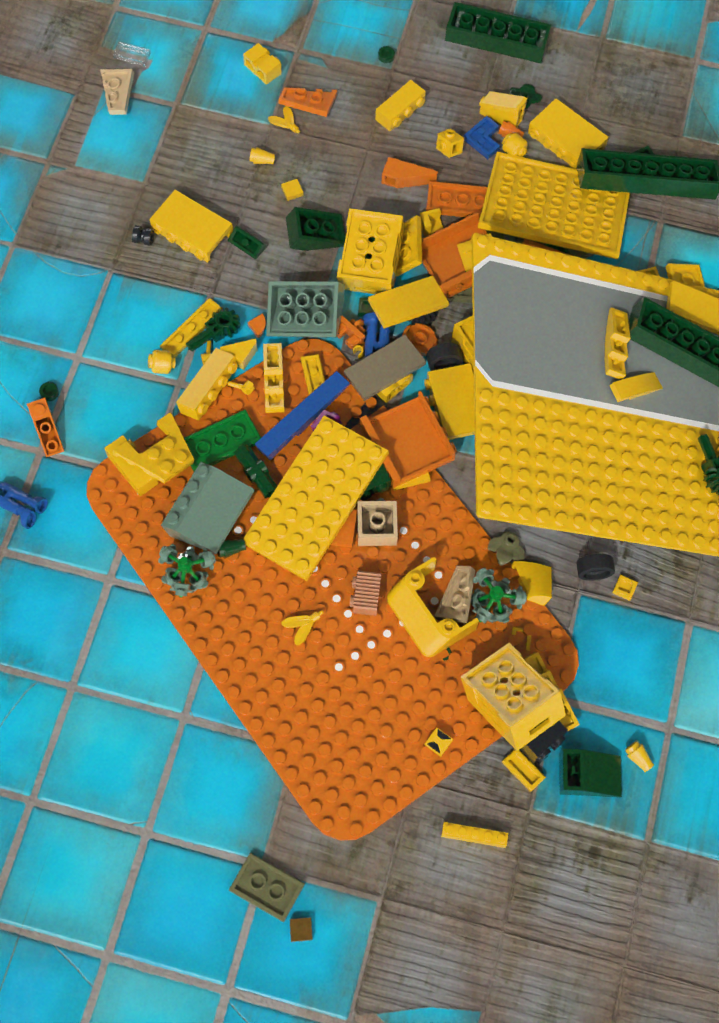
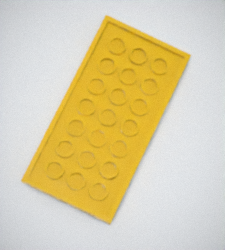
(315, 497)

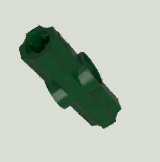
(255, 470)

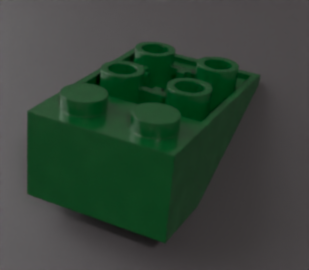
(589, 773)

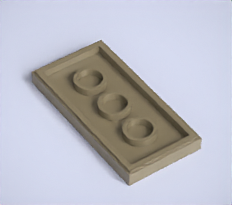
(384, 367)

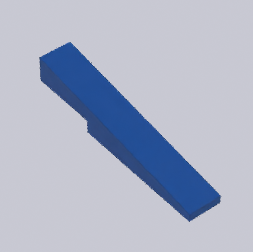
(301, 416)

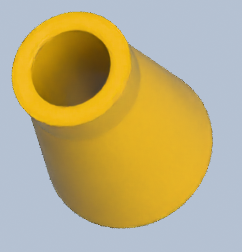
(260, 156)
(639, 756)

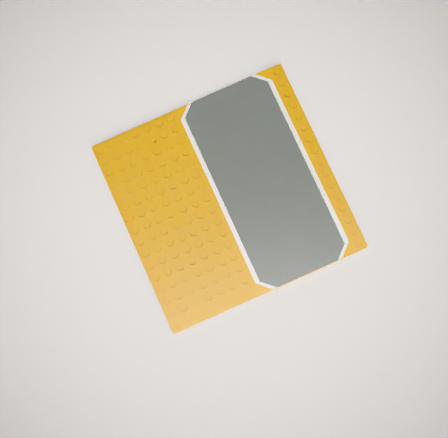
(547, 424)

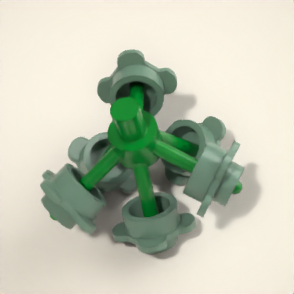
(185, 564)
(497, 590)

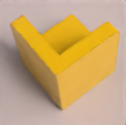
(430, 221)

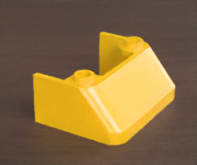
(416, 618)

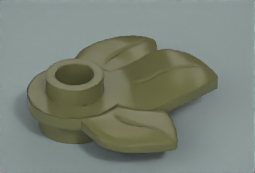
(505, 550)

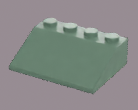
(304, 309)
(207, 508)

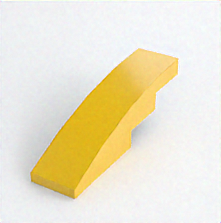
(616, 343)
(273, 378)
(635, 386)
(535, 661)

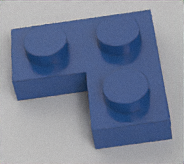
(480, 139)

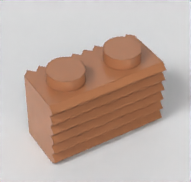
(366, 593)

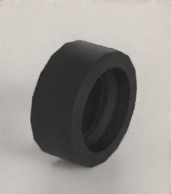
(444, 356)
(595, 567)

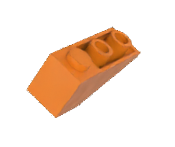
(405, 174)
(45, 427)

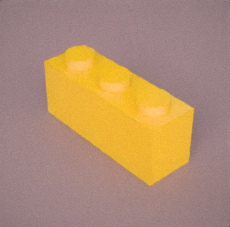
(400, 105)
(134, 475)

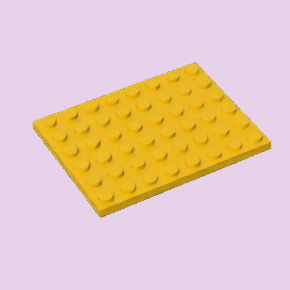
(549, 207)

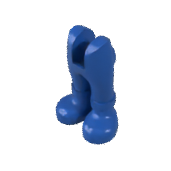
(371, 344)
(26, 515)

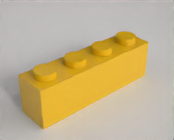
(207, 384)

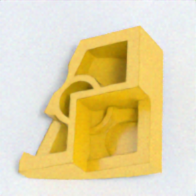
(535, 580)

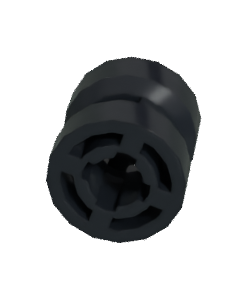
(142, 235)

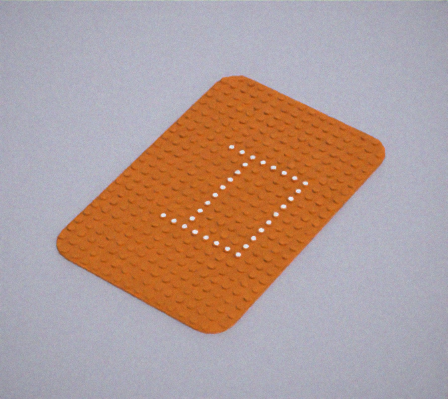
(358, 697)

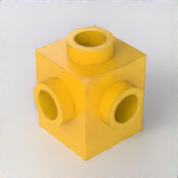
(449, 143)

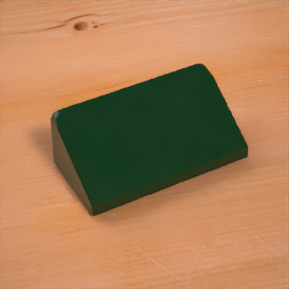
(247, 242)

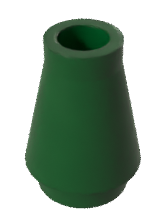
(231, 547)

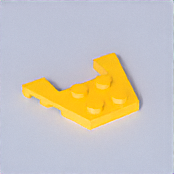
(164, 458)

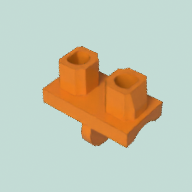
(354, 330)

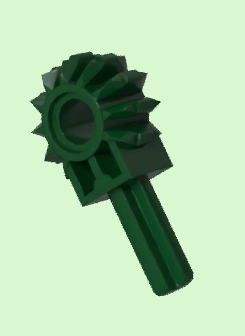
(215, 329)
(711, 467)

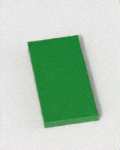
(222, 439)

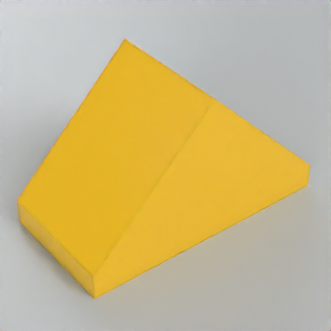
(243, 351)

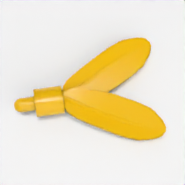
(287, 122)
(304, 622)

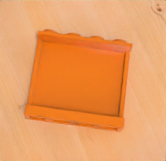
(442, 256)
(412, 438)

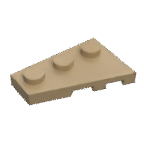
(117, 89)
(457, 596)

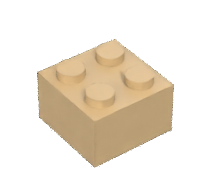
(377, 523)

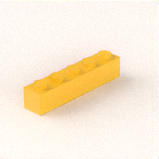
(474, 834)

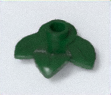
(527, 91)

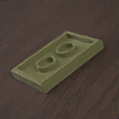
(266, 887)

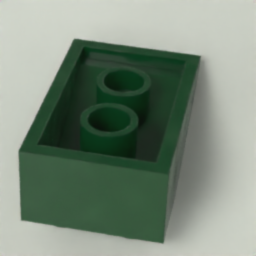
(314, 229)

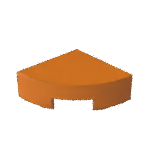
(258, 325)

